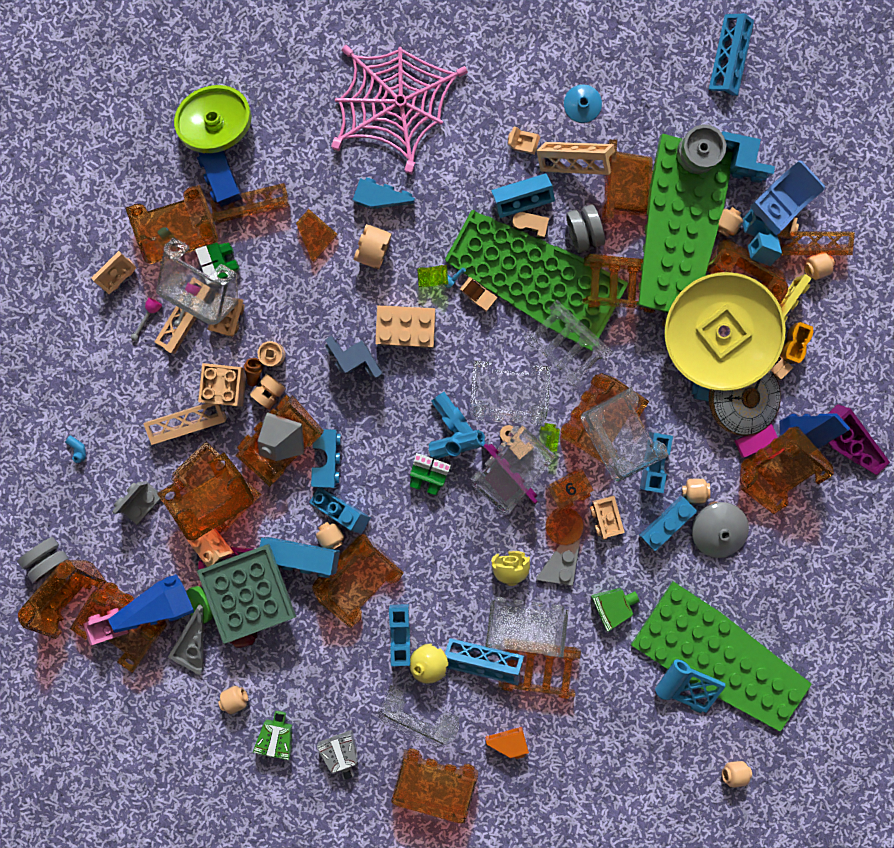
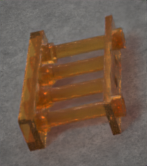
(614, 264)
(570, 654)

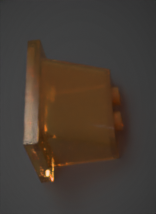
(626, 185)

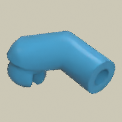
(79, 449)

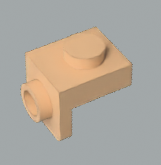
(523, 141)

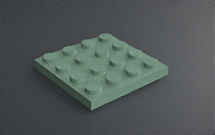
(246, 593)

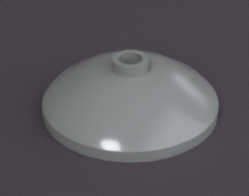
(713, 522)

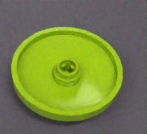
(212, 119)

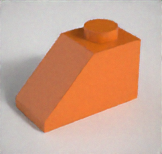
(510, 743)

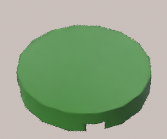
(197, 597)

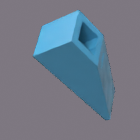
(377, 196)
(340, 510)

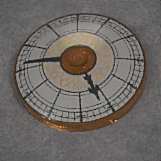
(748, 408)

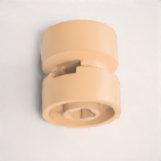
(271, 354)
(272, 386)

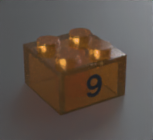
(569, 489)

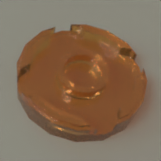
(564, 526)

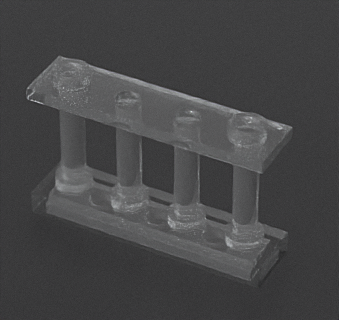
(572, 325)

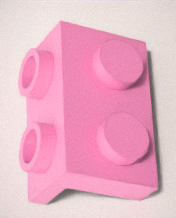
(99, 629)

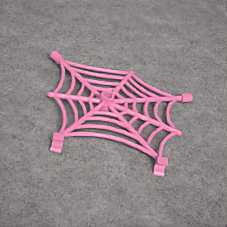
(337, 142)

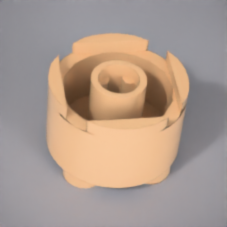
(372, 246)

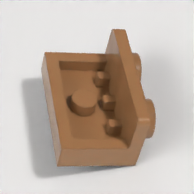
(229, 324)

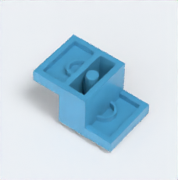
(744, 158)

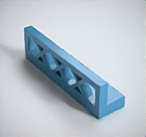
(738, 51)
(477, 666)

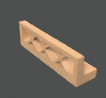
(575, 151)
(177, 334)
(186, 426)

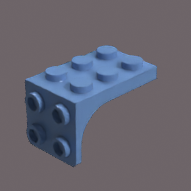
(787, 197)

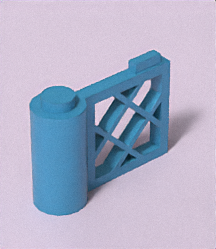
(678, 680)

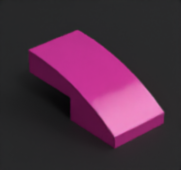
(751, 444)

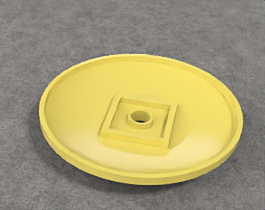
(743, 354)

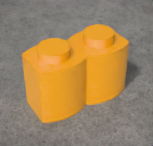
(797, 339)

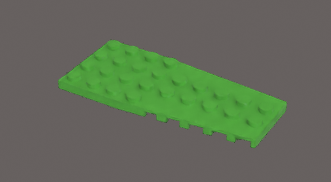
(680, 225)
(530, 273)
(714, 645)

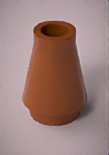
(253, 370)

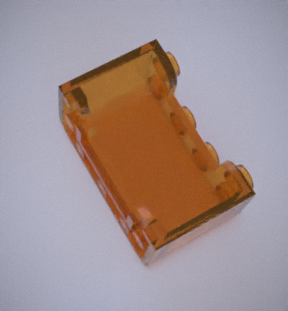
(434, 787)

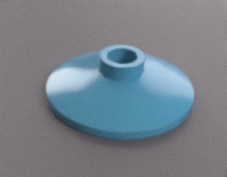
(579, 112)

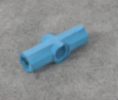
(450, 414)
(456, 444)

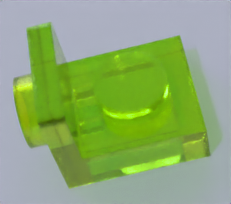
(432, 276)
(552, 439)

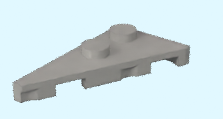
(561, 565)
(189, 647)

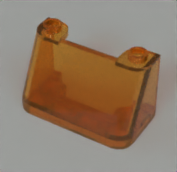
(185, 220)
(359, 575)
(43, 608)

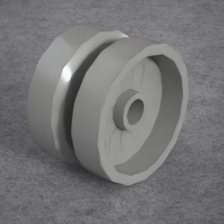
(701, 149)
(585, 228)
(42, 559)

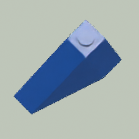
(818, 429)
(161, 601)

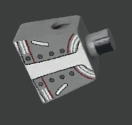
(339, 753)

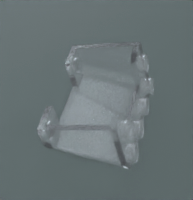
(194, 291)
(510, 394)
(512, 469)
(526, 627)
(437, 736)

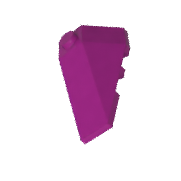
(858, 443)

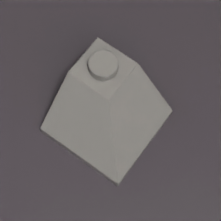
(280, 438)

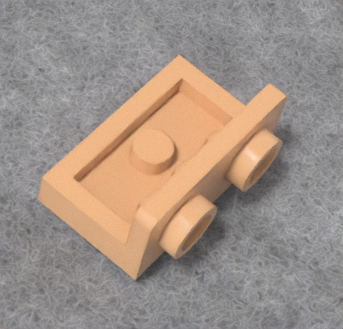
(607, 517)

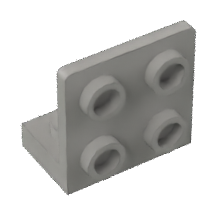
(137, 502)

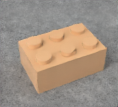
(405, 326)

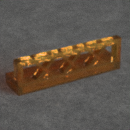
(253, 208)
(813, 247)

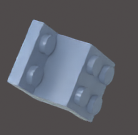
(353, 357)

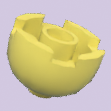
(511, 568)
(428, 664)

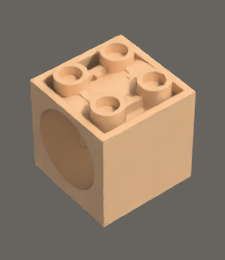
(222, 385)

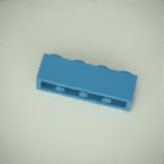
(303, 556)

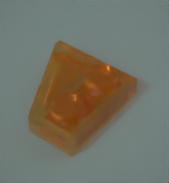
(315, 234)

